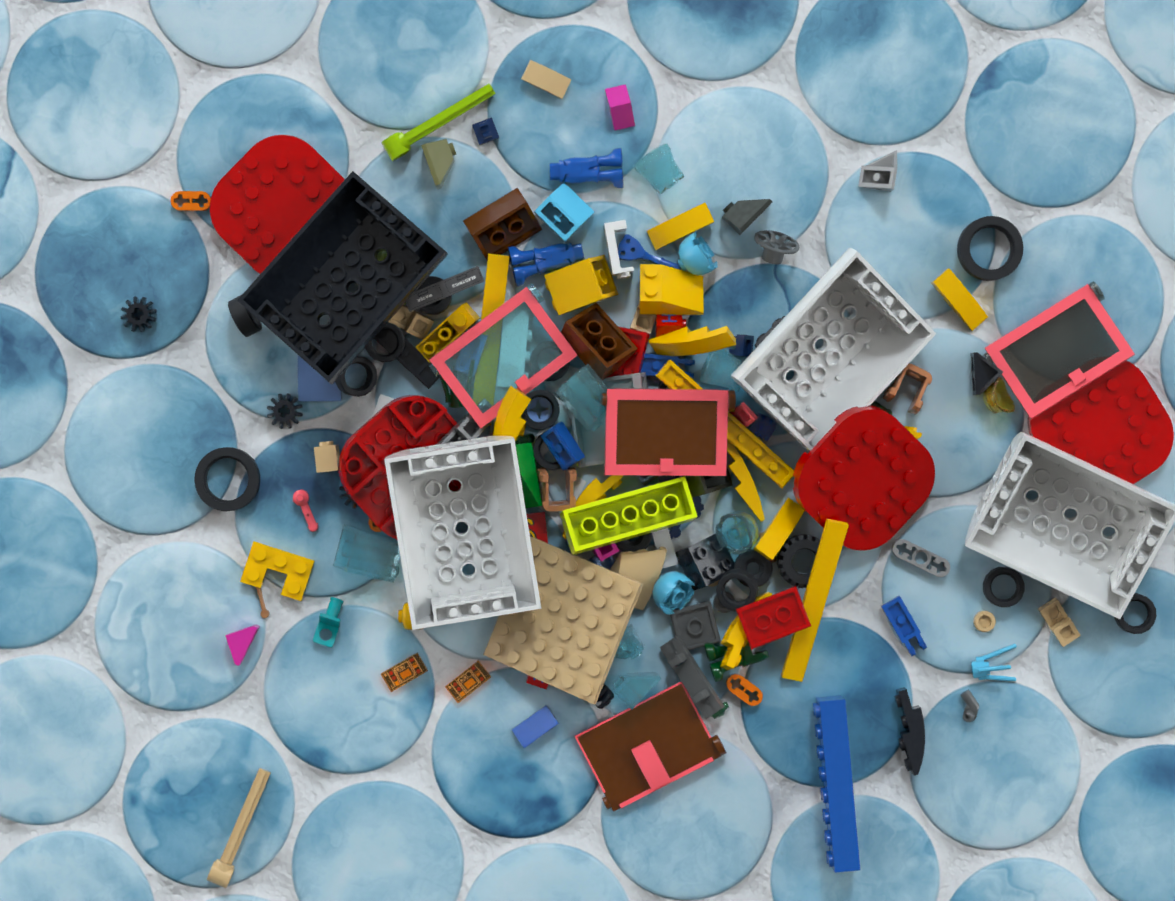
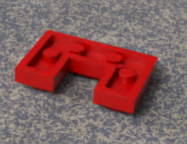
(634, 363)

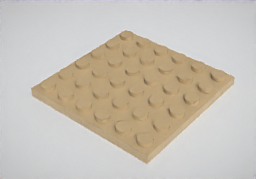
(576, 629)

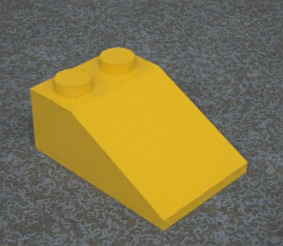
(669, 291)

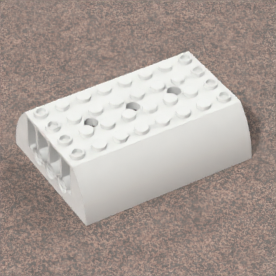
(856, 357)
(495, 537)
(1064, 550)

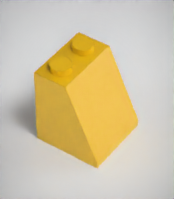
(580, 284)

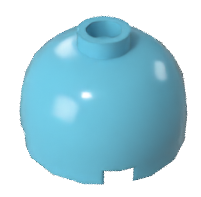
(696, 255)
(672, 591)

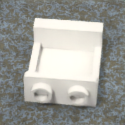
(610, 230)

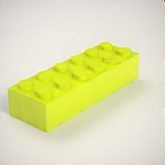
(628, 515)

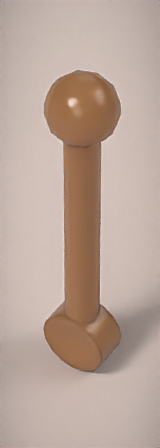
(264, 613)

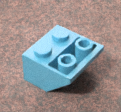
(564, 212)

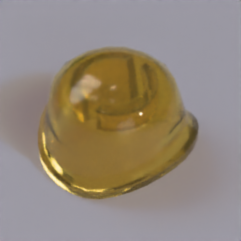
(997, 398)

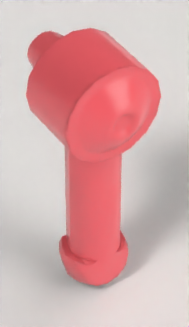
(301, 498)

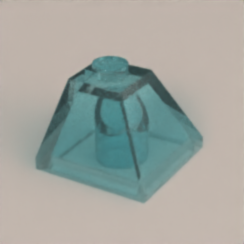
(630, 644)

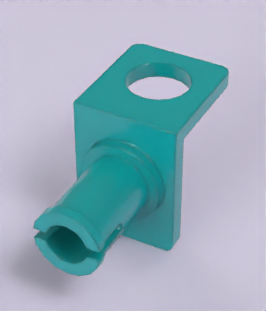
(329, 621)

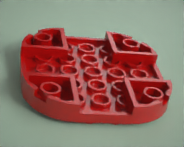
(270, 197)
(1111, 424)
(398, 426)
(865, 475)

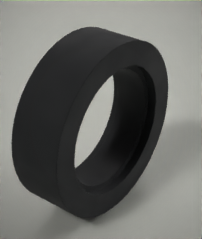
(1005, 227)
(201, 479)

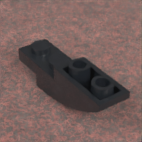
(914, 738)

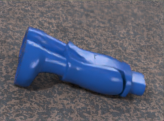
(588, 169)
(545, 259)

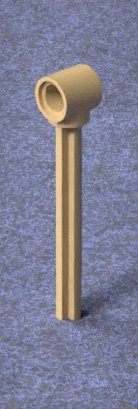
(223, 868)

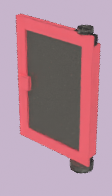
(1059, 350)

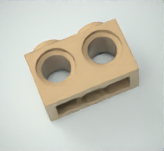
(326, 457)

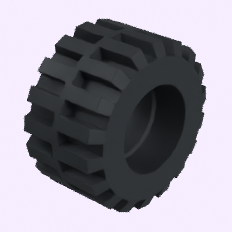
(785, 558)

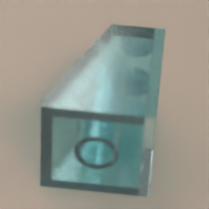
(583, 397)
(367, 554)

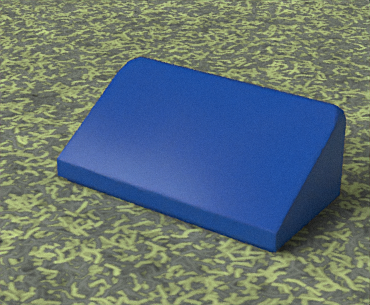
(562, 445)
(535, 726)

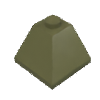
(439, 159)

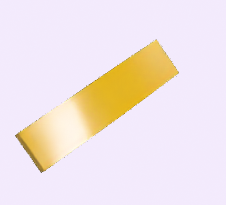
(688, 342)
(746, 487)

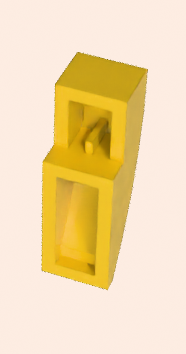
(680, 226)
(959, 299)
(509, 414)
(779, 529)

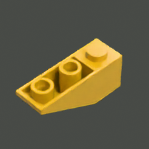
(448, 331)

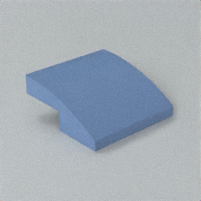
(313, 386)

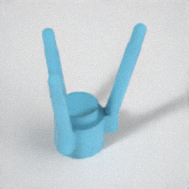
(981, 669)

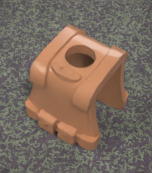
(917, 374)
(570, 502)

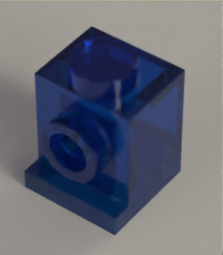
(763, 427)

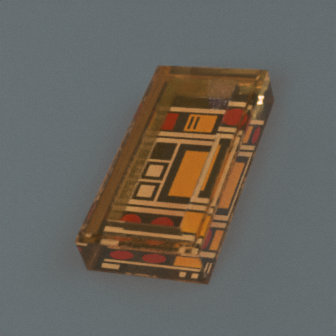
(404, 672)
(468, 681)

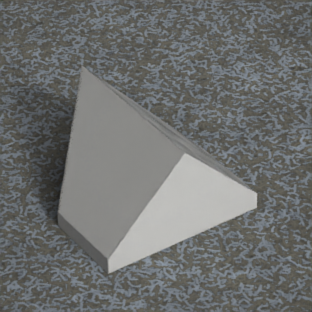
(880, 173)

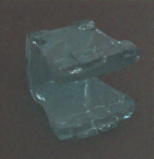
(659, 168)
(719, 368)

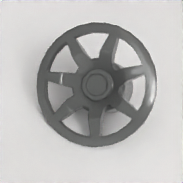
(775, 248)

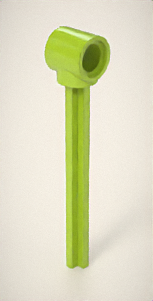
(399, 143)

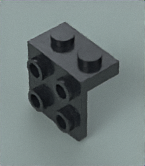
(705, 562)

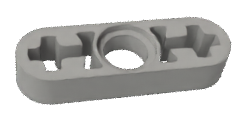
(937, 559)

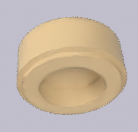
(984, 621)

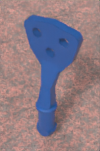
(640, 253)

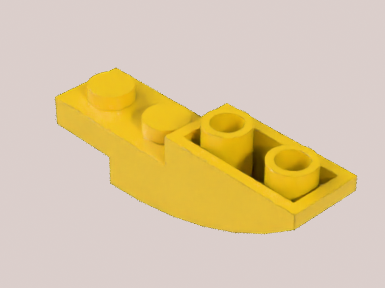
(596, 491)
(735, 639)

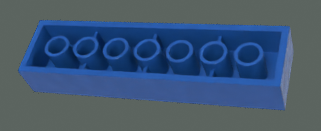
(837, 782)

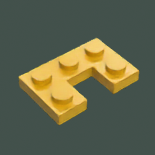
(266, 557)

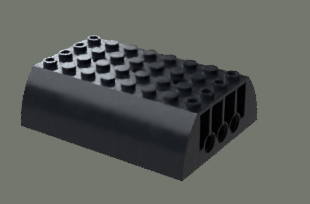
(324, 259)

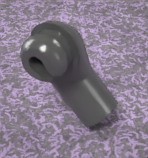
(971, 708)

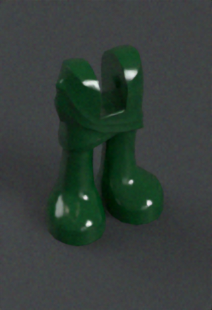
(747, 658)

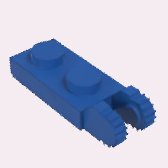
(653, 363)
(903, 623)

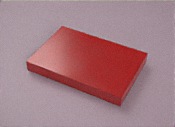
(773, 617)

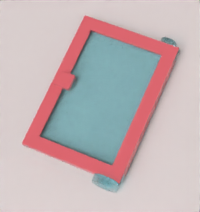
(506, 348)

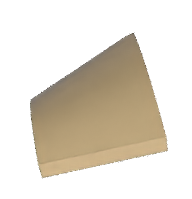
(642, 567)

